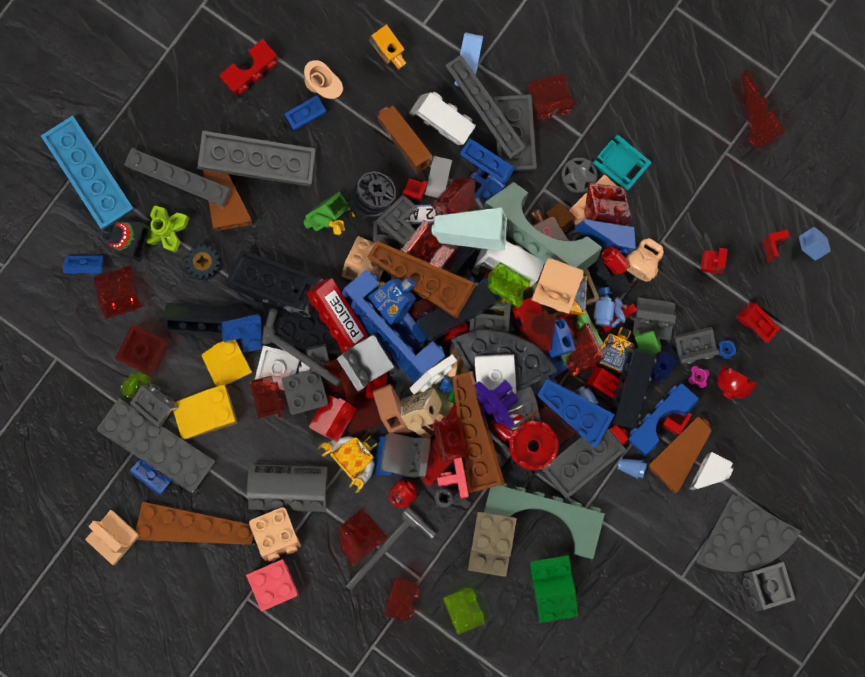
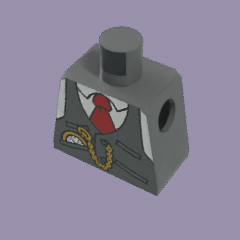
(525, 409)

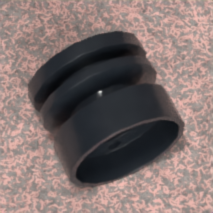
(372, 196)

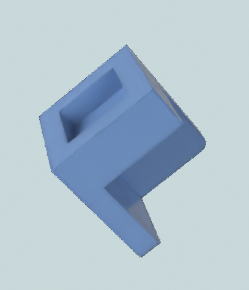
(814, 243)

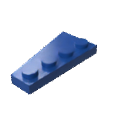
(583, 415)

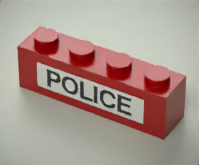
(337, 314)

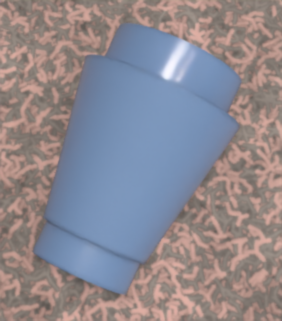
(633, 467)

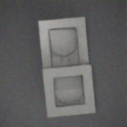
(438, 176)

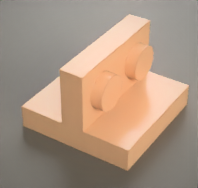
(112, 537)

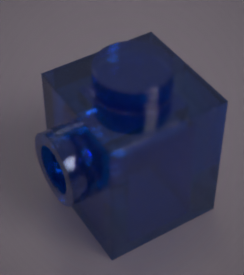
(663, 366)

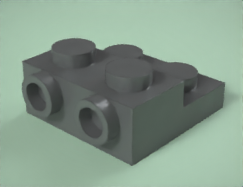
(768, 587)

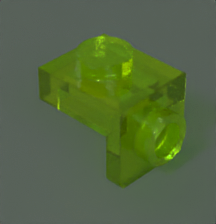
(129, 386)

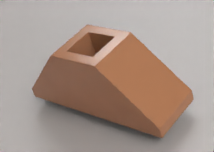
(390, 410)

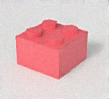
(272, 585)

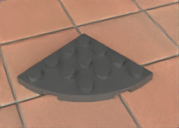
(745, 538)

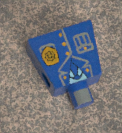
(394, 299)

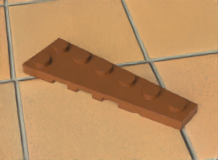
(433, 283)
(482, 464)
(177, 525)

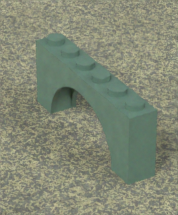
(574, 253)
(582, 522)

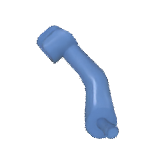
(618, 311)

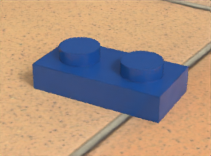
(305, 113)
(83, 264)
(150, 477)

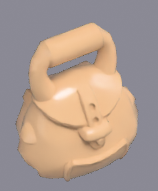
(644, 262)

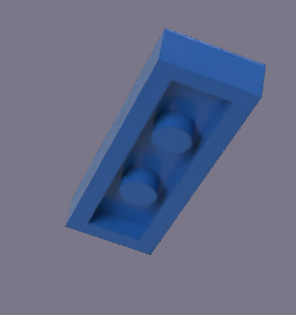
(487, 161)

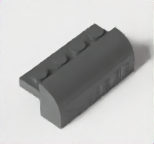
(287, 487)

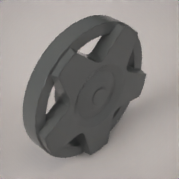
(579, 175)

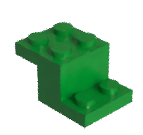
(554, 589)

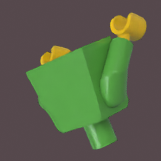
(327, 212)

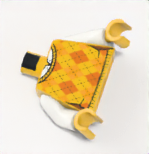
(353, 458)

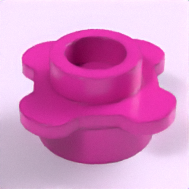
(694, 380)

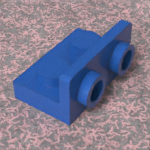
(409, 332)

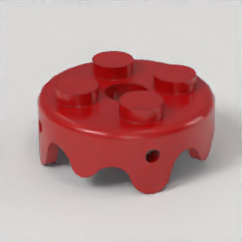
(536, 432)

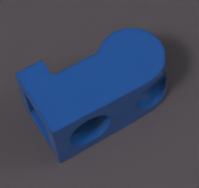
(562, 339)

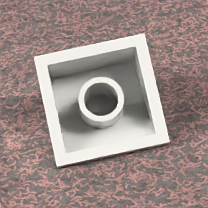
(711, 471)

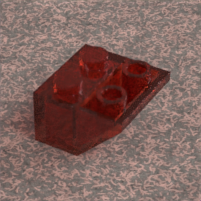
(607, 204)

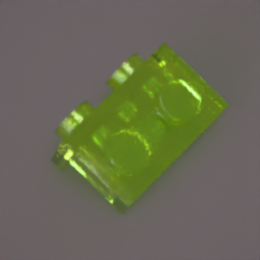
(507, 284)
(464, 610)

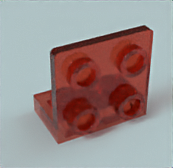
(427, 247)
(116, 292)

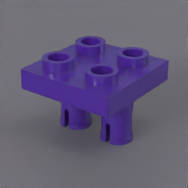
(494, 405)

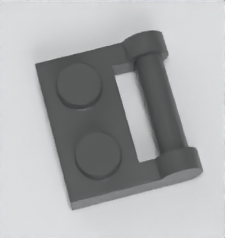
(495, 322)

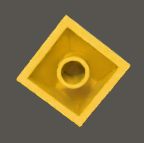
(226, 363)

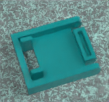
(619, 161)

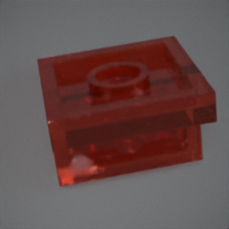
(346, 387)

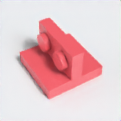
(448, 479)

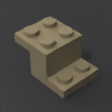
(492, 544)

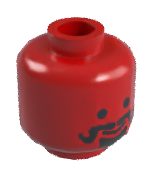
(402, 493)

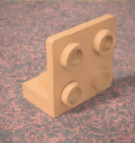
(358, 261)

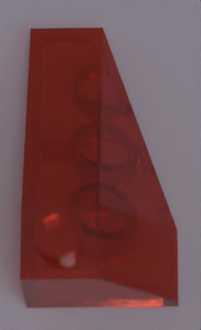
(762, 123)

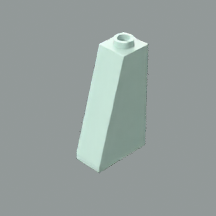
(473, 229)

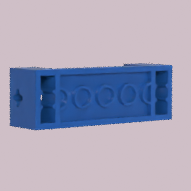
(413, 366)

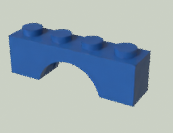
(679, 402)

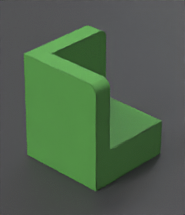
(648, 341)

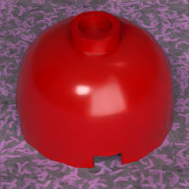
(734, 384)

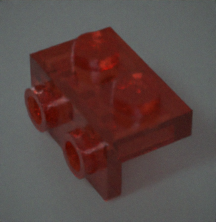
(265, 397)

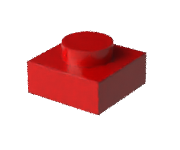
(620, 433)

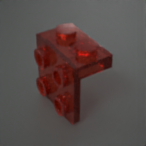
(550, 96)

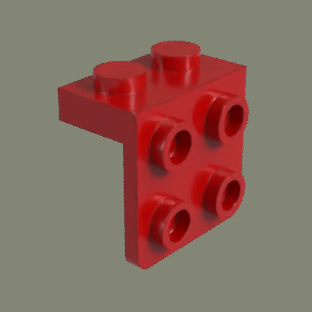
(332, 419)

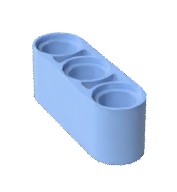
(471, 50)

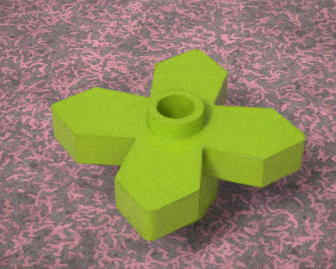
(164, 228)

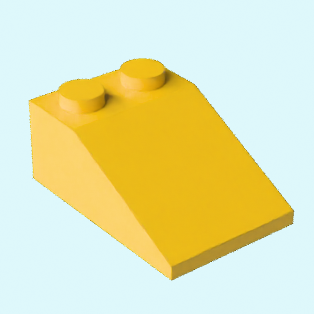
(204, 412)

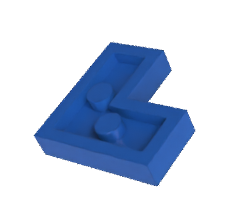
(246, 329)

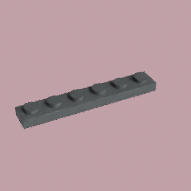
(485, 106)
(178, 177)

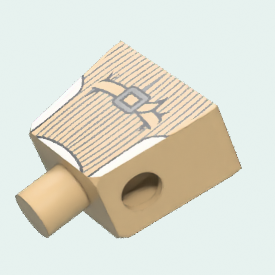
(420, 409)

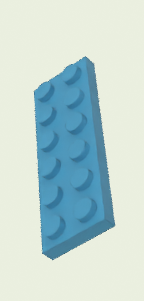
(87, 172)

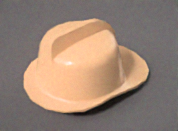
(322, 80)

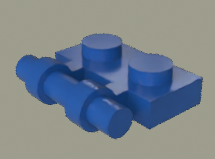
(488, 188)

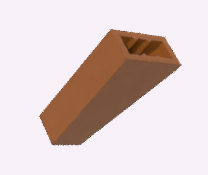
(405, 139)
(234, 212)
(679, 456)

